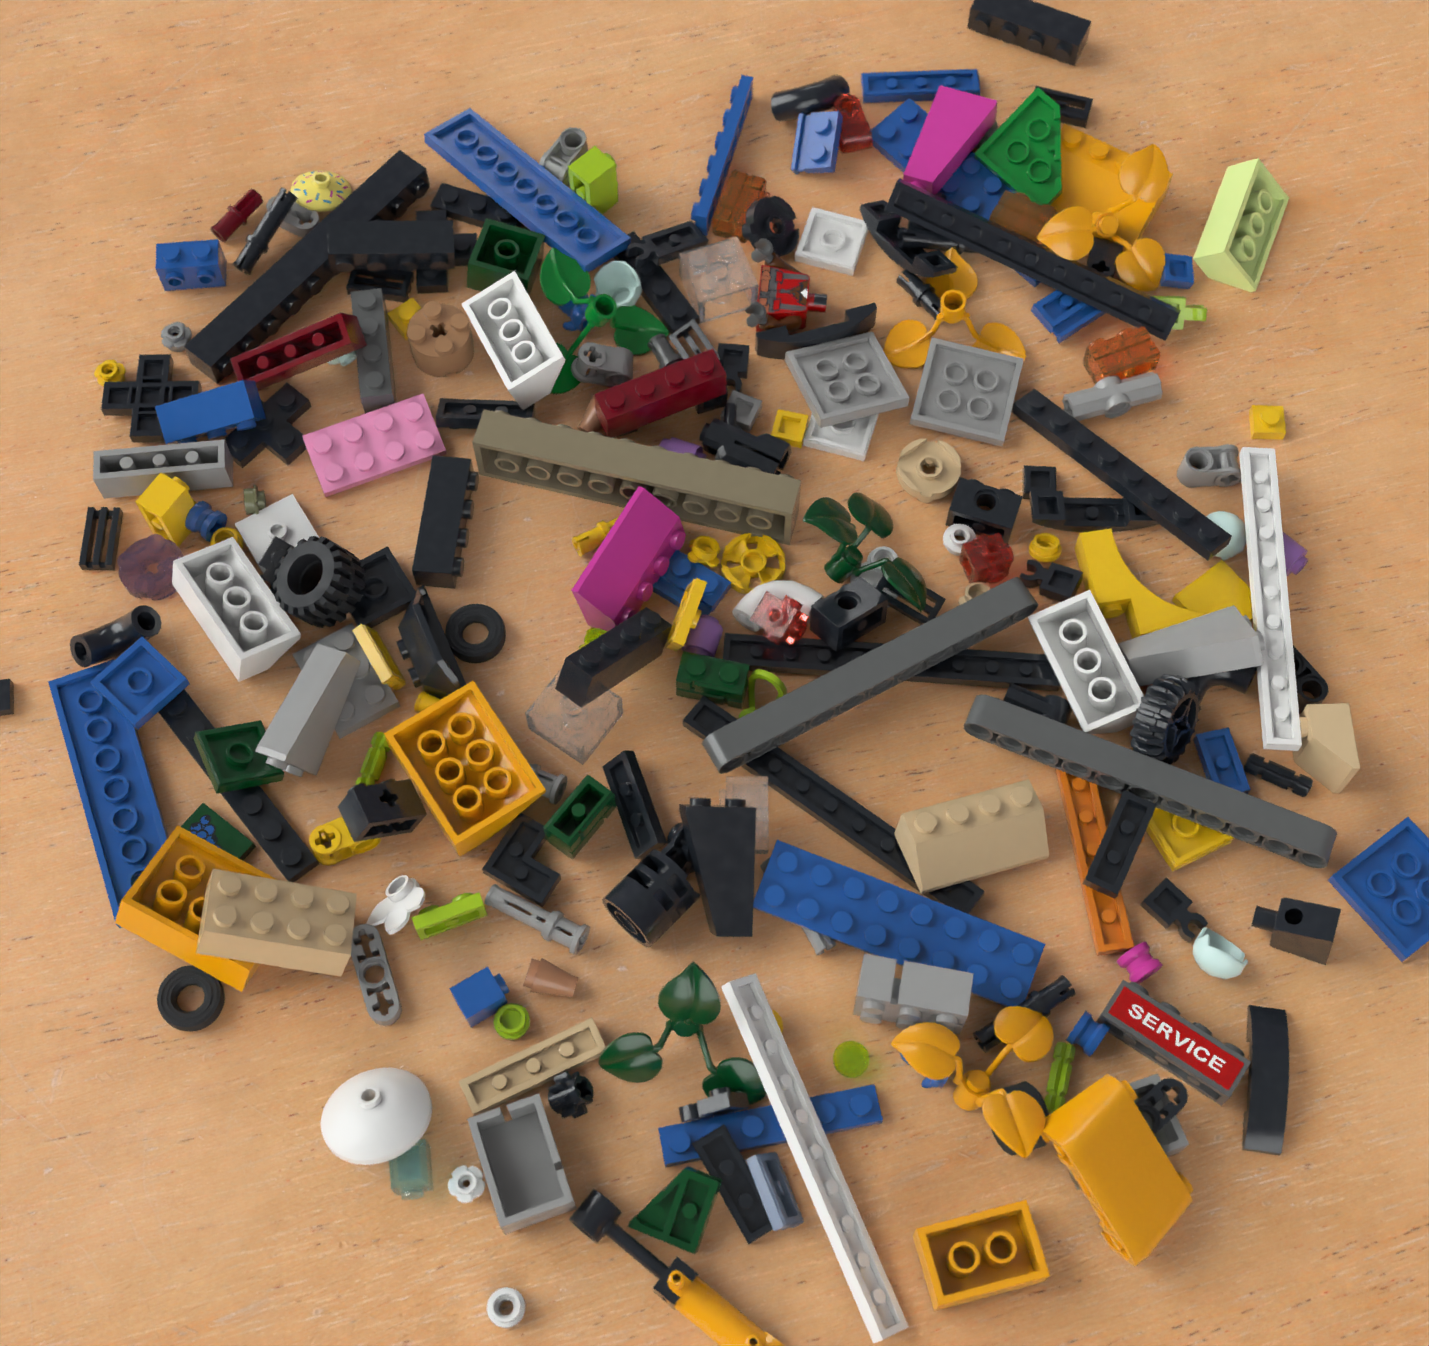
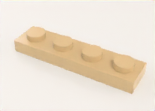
(532, 1067)

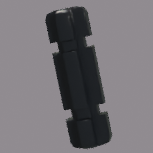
(1278, 775)

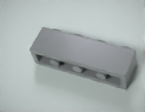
(133, 469)

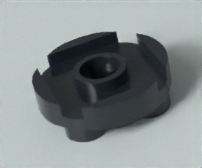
(758, 221)

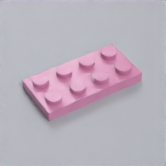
(374, 445)

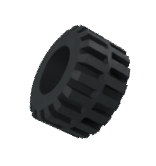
(317, 601)

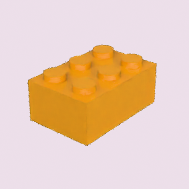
(980, 1255)

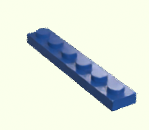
(720, 163)
(761, 1128)

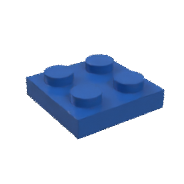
(140, 682)

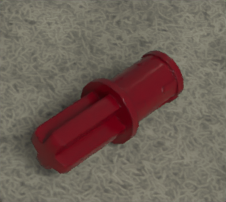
(237, 215)

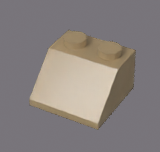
(1328, 745)

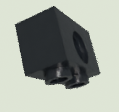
(966, 510)
(848, 613)

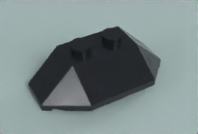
(428, 648)

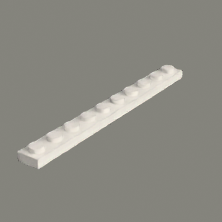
(1270, 599)
(815, 1158)

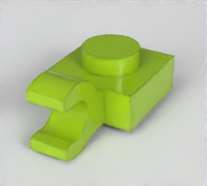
(1188, 312)

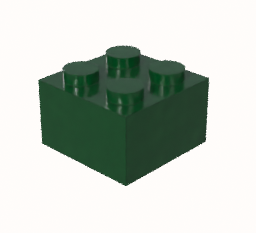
(502, 251)

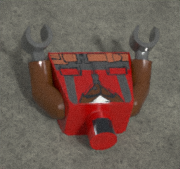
(782, 293)

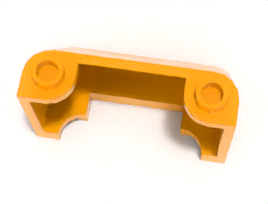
(1119, 1167)

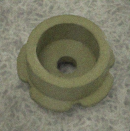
(254, 500)

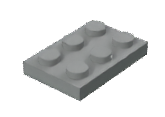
(367, 696)

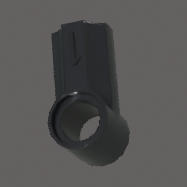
(1048, 706)

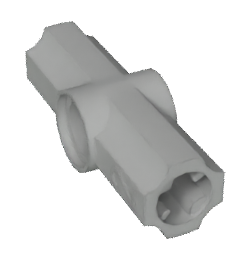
(1113, 396)

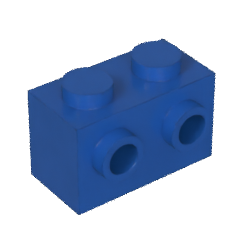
(191, 265)

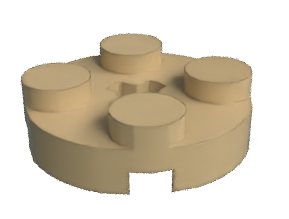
(928, 486)

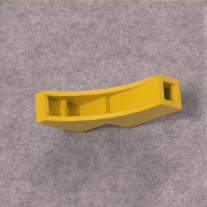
(1118, 589)

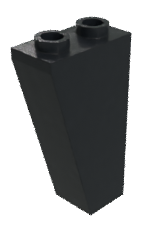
(723, 861)

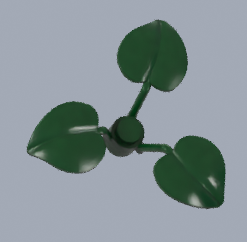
(836, 522)
(688, 1003)

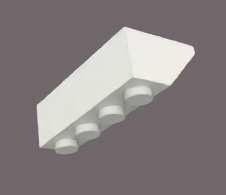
(516, 339)
(234, 607)
(1088, 664)

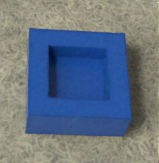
(1177, 271)

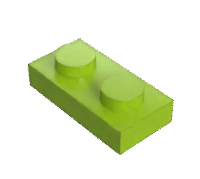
(438, 919)

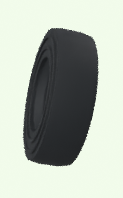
(475, 614)
(196, 1019)

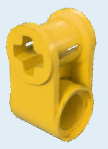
(340, 840)

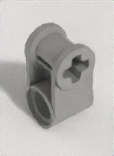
(564, 151)
(607, 365)
(1215, 467)

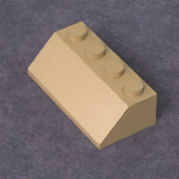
(973, 836)

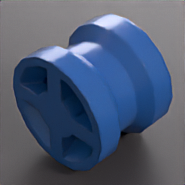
(205, 520)
(1088, 1033)

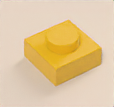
(402, 315)
(1267, 422)
(790, 427)

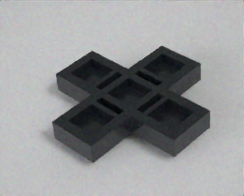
(437, 281)
(139, 398)
(274, 431)

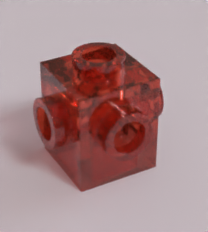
(986, 559)
(780, 618)

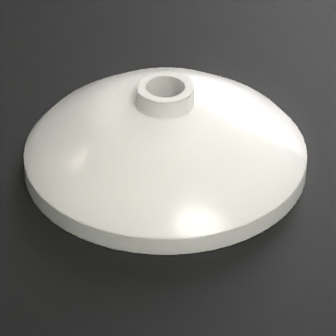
(376, 1116)

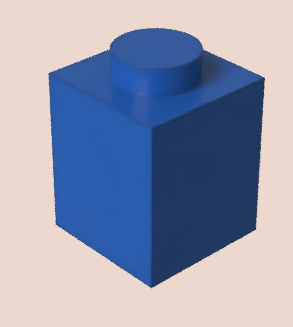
(480, 995)

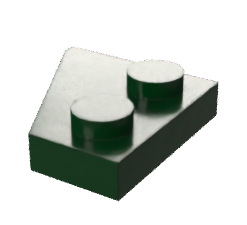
(680, 1210)

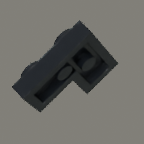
(515, 864)

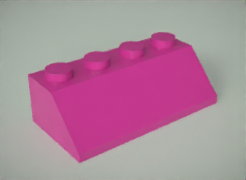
(629, 561)

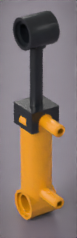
(677, 1283)

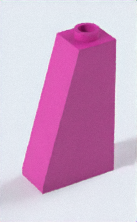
(948, 136)

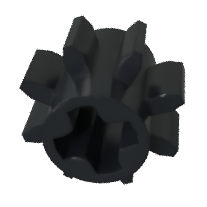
(570, 1094)

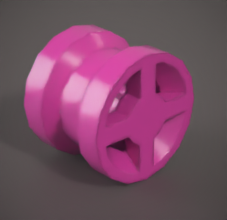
(1139, 963)

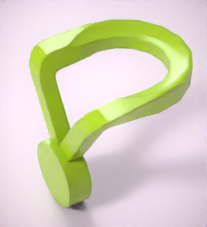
(768, 676)

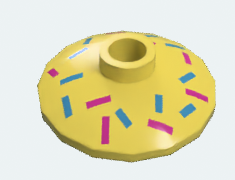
(320, 190)

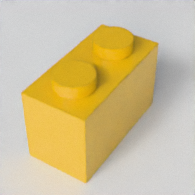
(166, 507)

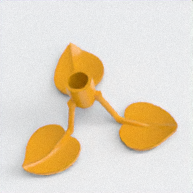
(1072, 229)
(909, 340)
(1012, 1116)

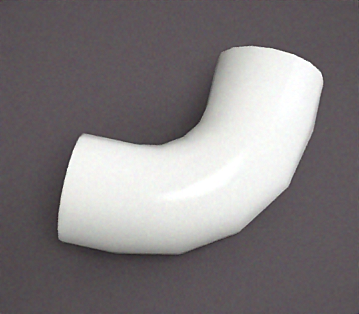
(779, 588)

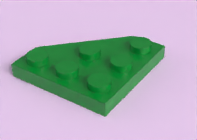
(1028, 149)

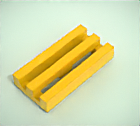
(379, 657)

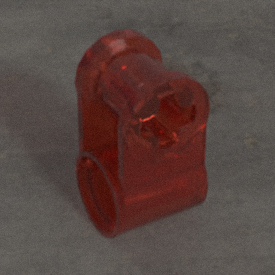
(855, 129)

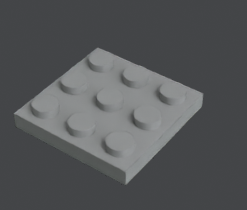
(846, 379)
(966, 391)

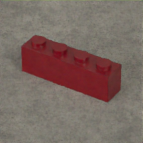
(300, 350)
(660, 393)

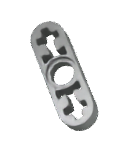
(391, 995)

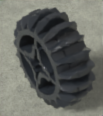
(1166, 718)

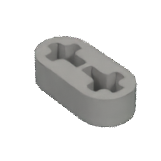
(295, 215)

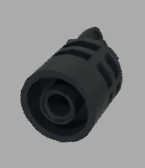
(654, 891)

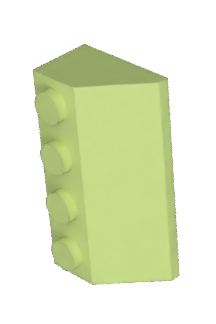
(1241, 226)

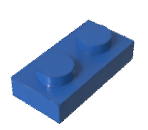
(1221, 759)

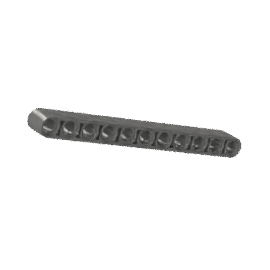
(869, 675)
(1154, 780)

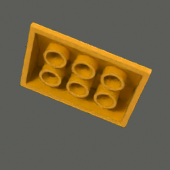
(1092, 182)
(465, 767)
(169, 902)

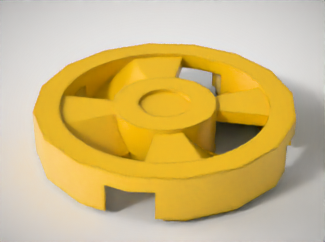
(751, 561)

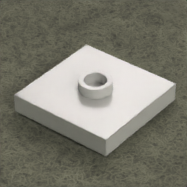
(281, 519)

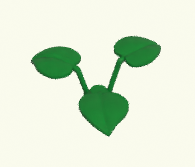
(565, 281)

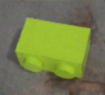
(595, 179)

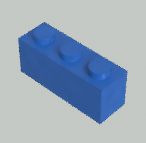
(211, 413)

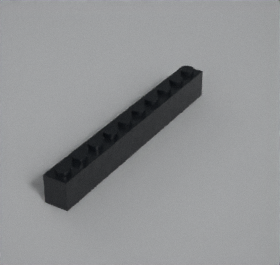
(301, 270)

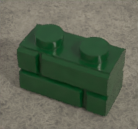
(714, 678)
(579, 816)

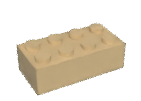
(277, 923)

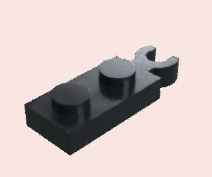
(666, 244)

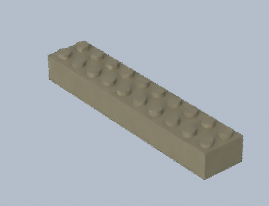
(613, 468)

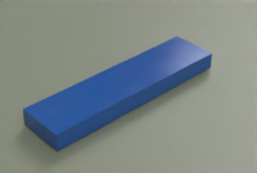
(916, 84)

